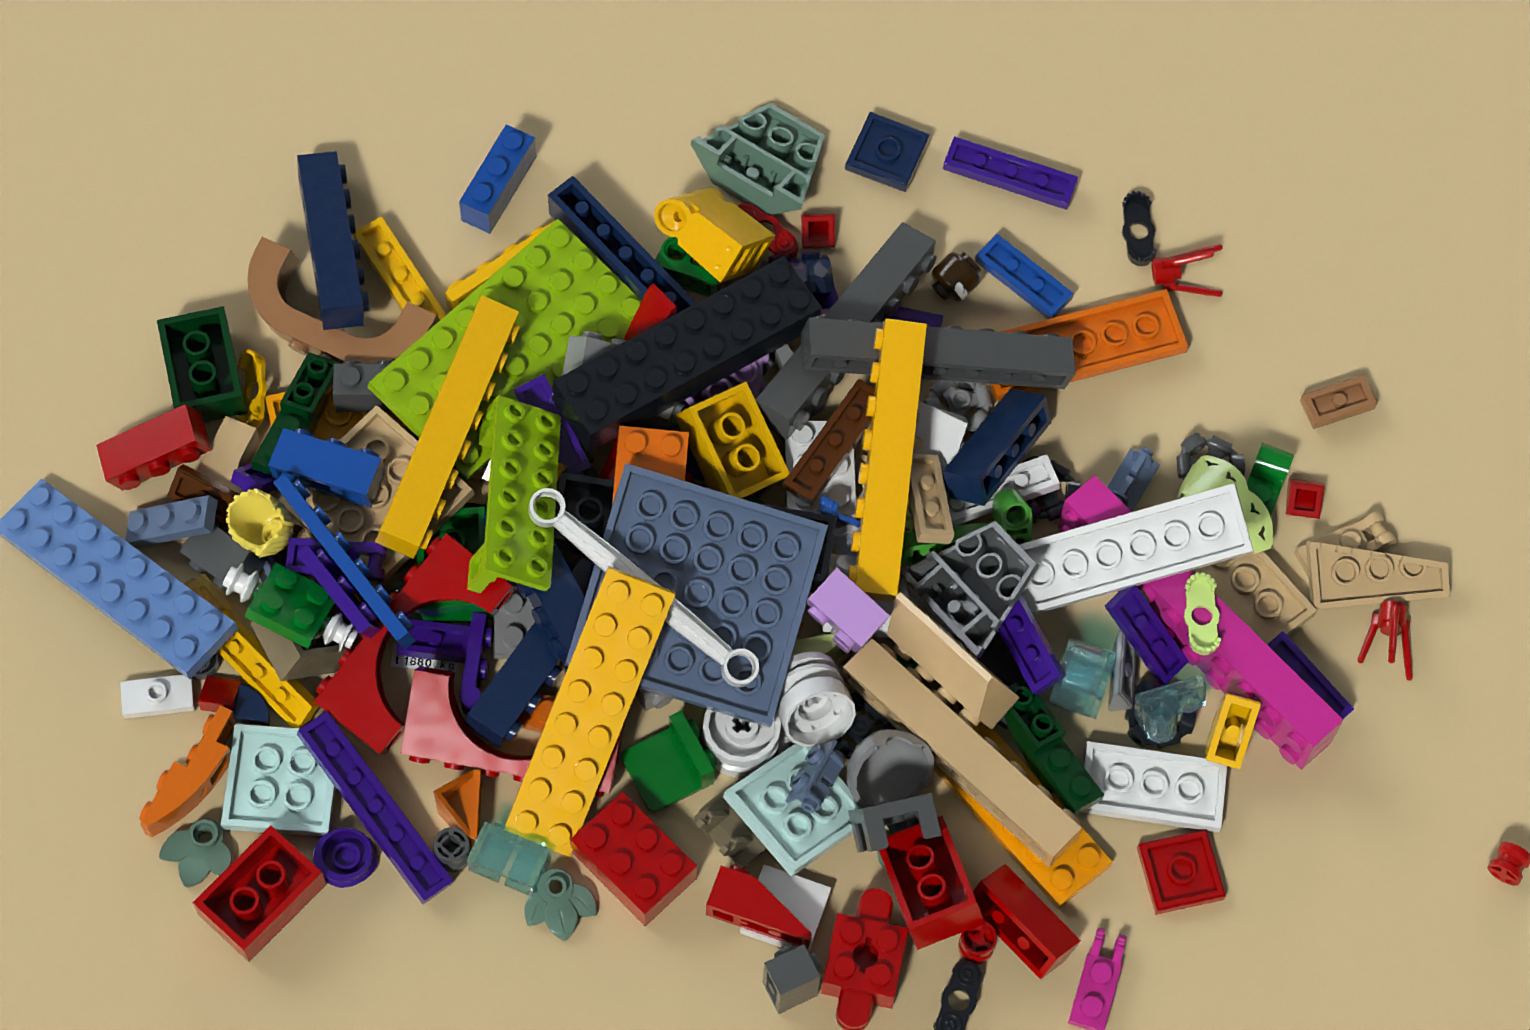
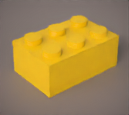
(733, 443)

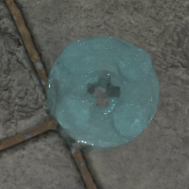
(1086, 678)

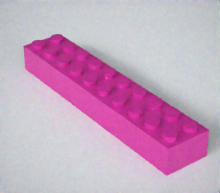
(1242, 663)

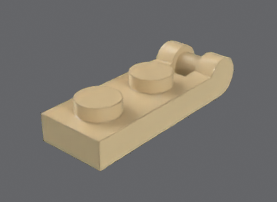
(1354, 537)

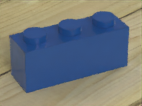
(497, 179)
(328, 466)

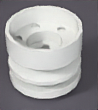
(814, 700)

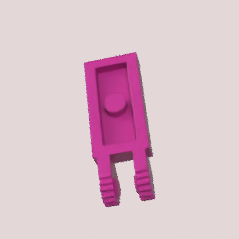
(1097, 985)

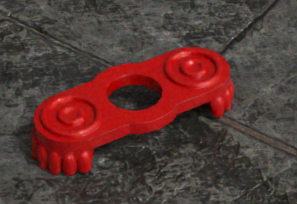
(784, 241)

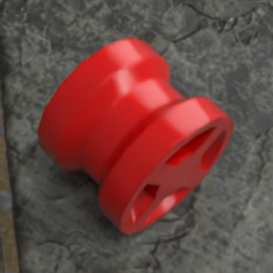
(1509, 863)

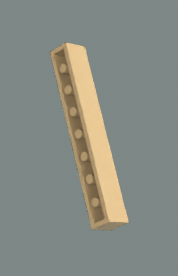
(962, 752)

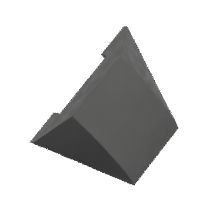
(973, 583)

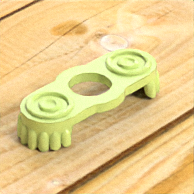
(1200, 594)

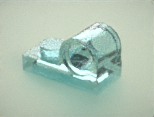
(1159, 707)

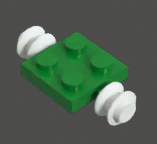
(290, 606)

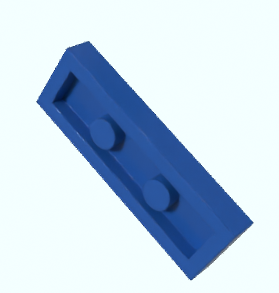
(1023, 277)

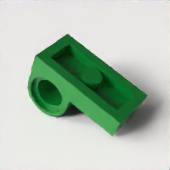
(684, 272)
(1269, 475)

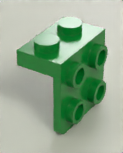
(670, 764)

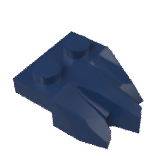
(812, 268)

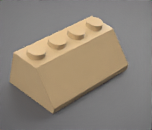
(949, 663)

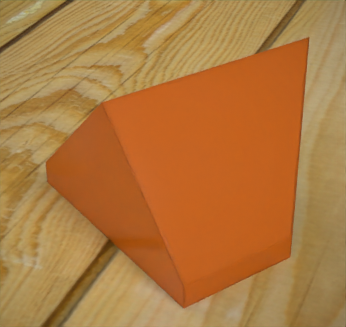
(461, 803)

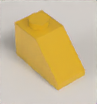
(1231, 730)

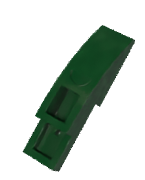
(300, 405)
(1046, 752)

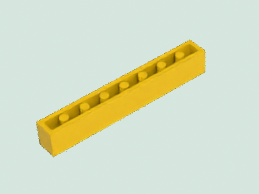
(447, 426)
(888, 459)

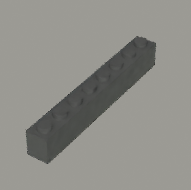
(870, 297)
(948, 353)

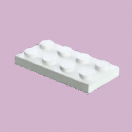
(1156, 786)

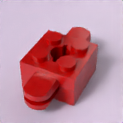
(864, 960)

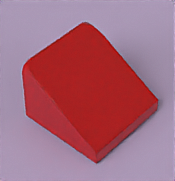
(818, 230)
(1304, 498)
(218, 692)

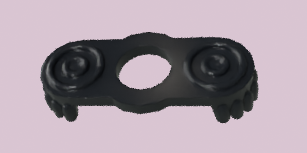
(1137, 211)
(965, 978)

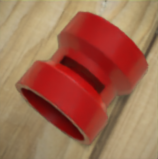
(980, 936)

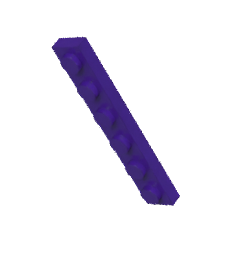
(374, 807)

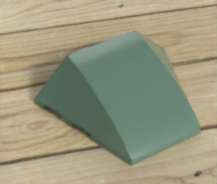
(762, 158)

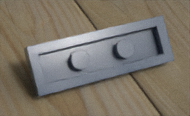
(171, 521)

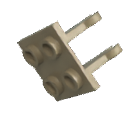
(730, 832)

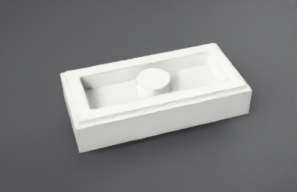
(157, 696)

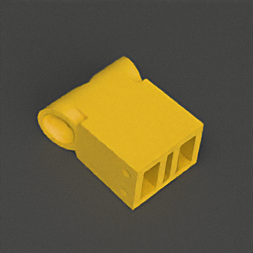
(714, 232)

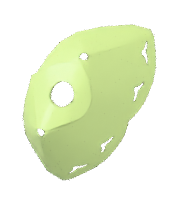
(1205, 478)

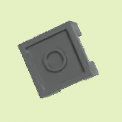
(870, 820)

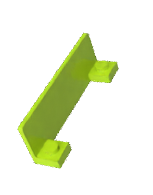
(522, 462)

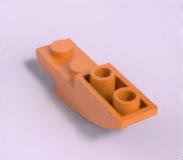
(186, 787)

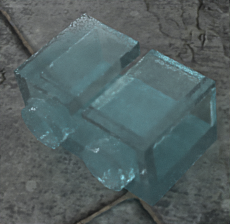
(510, 856)

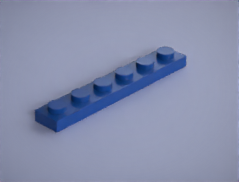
(355, 570)

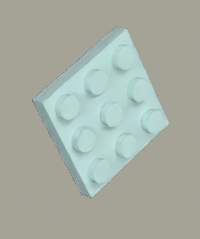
(275, 784)
(784, 827)

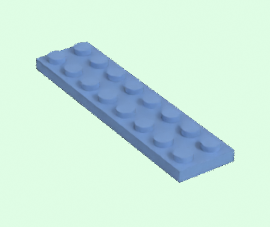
(116, 578)

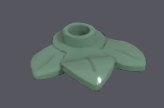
(195, 857)
(561, 909)

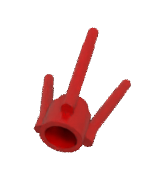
(1168, 269)
(1392, 623)

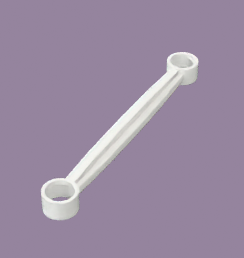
(678, 617)

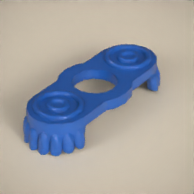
(828, 507)

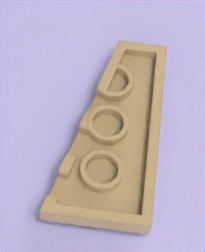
(1366, 577)

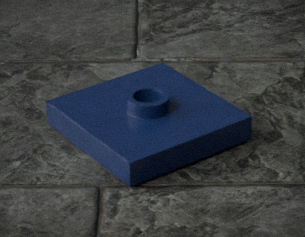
(887, 151)

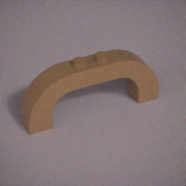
(267, 283)

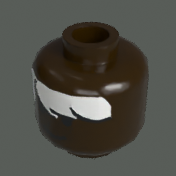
(956, 276)

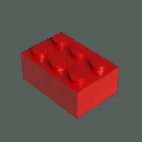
(633, 859)
(930, 885)
(259, 893)

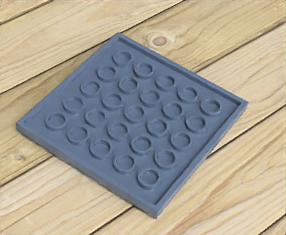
(733, 568)

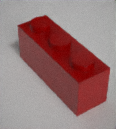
(153, 448)
(1024, 921)

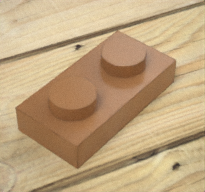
(1338, 402)

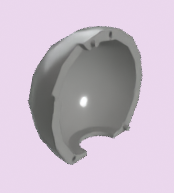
(889, 767)

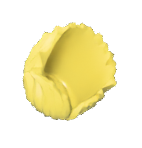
(259, 522)

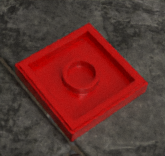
(1181, 872)

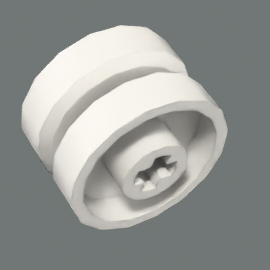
(740, 744)

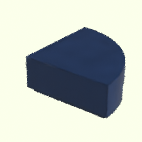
(251, 707)

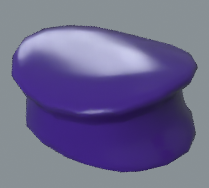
(345, 857)

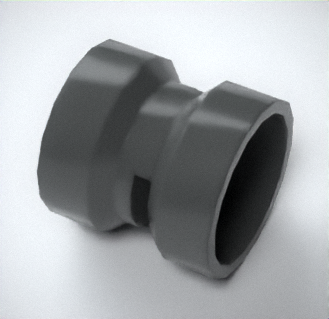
(453, 857)

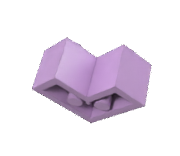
(848, 610)

